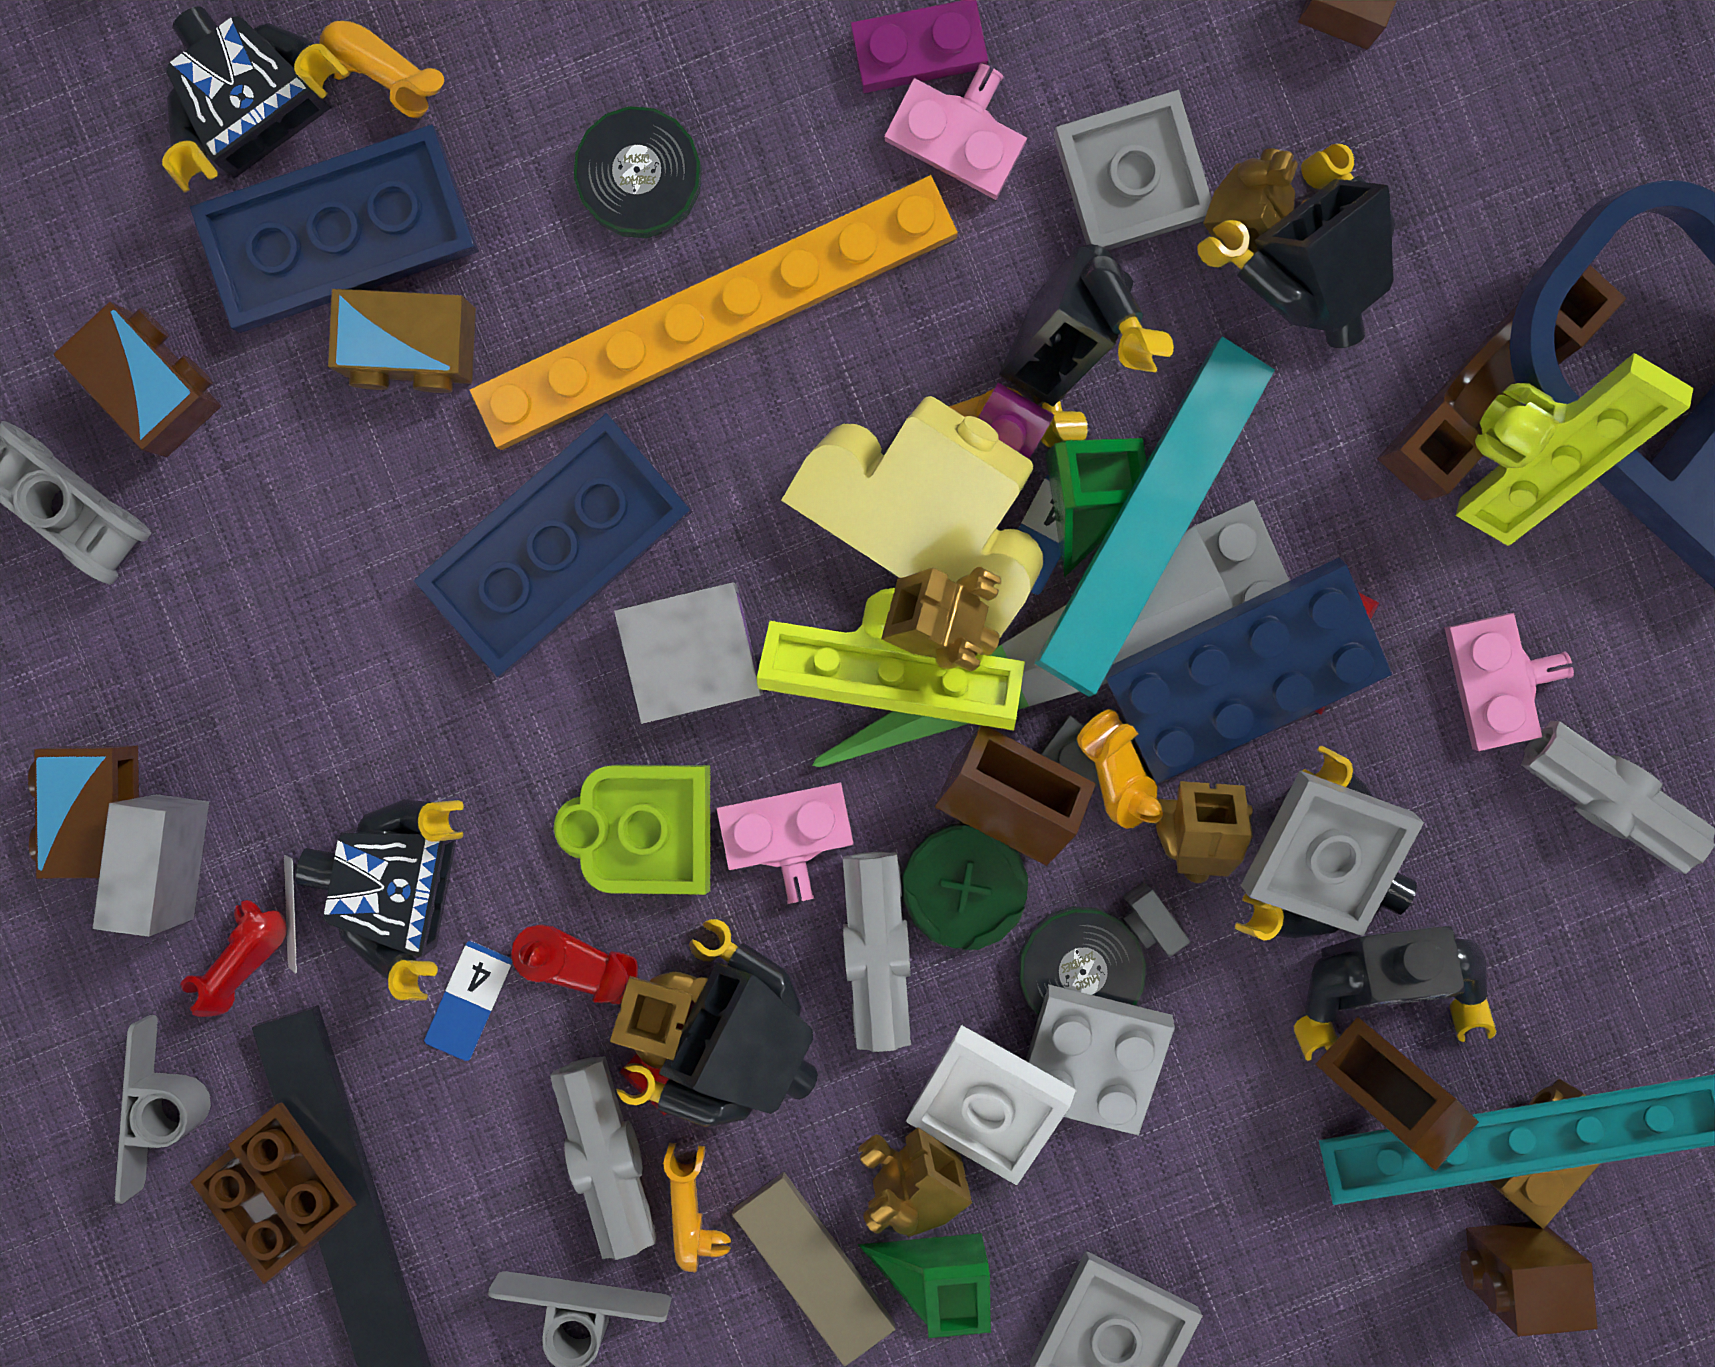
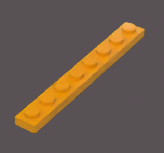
(714, 313)

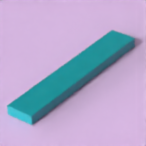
(1154, 517)
(1530, 1141)

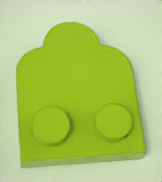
(641, 829)

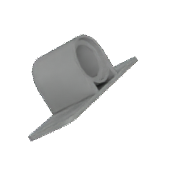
(142, 1114)
(581, 1303)

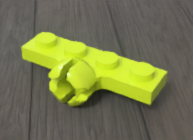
(1560, 448)
(879, 675)

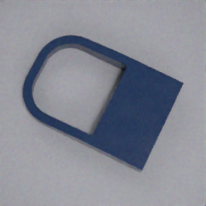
(1678, 487)

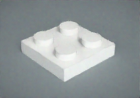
(990, 1105)

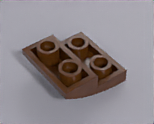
(273, 1193)

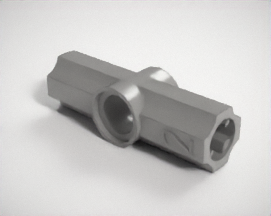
(1619, 797)
(876, 951)
(603, 1157)

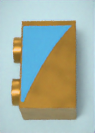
(401, 338)

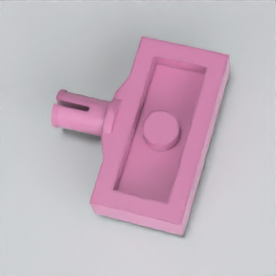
(958, 133)
(1499, 680)
(786, 832)

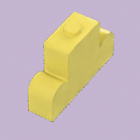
(925, 501)

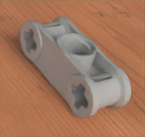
(89, 526)

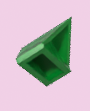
(1089, 489)
(940, 1279)

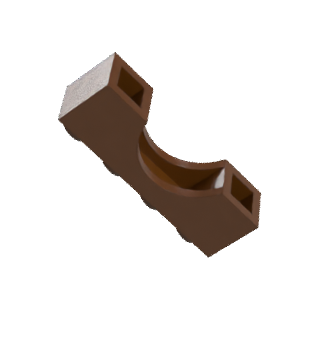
(1440, 440)

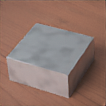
(688, 652)
(150, 864)

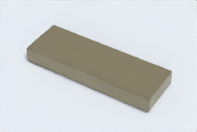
(814, 1269)

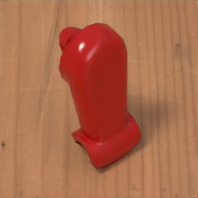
(249, 946)
(560, 959)

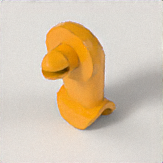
(367, 54)
(1124, 785)
(688, 1235)

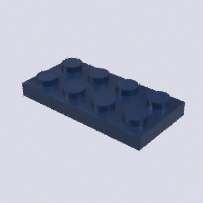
(334, 227)
(553, 546)
(1248, 670)

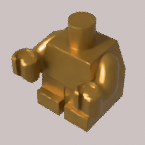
(1255, 194)
(943, 617)
(1206, 829)
(652, 1013)
(916, 1186)

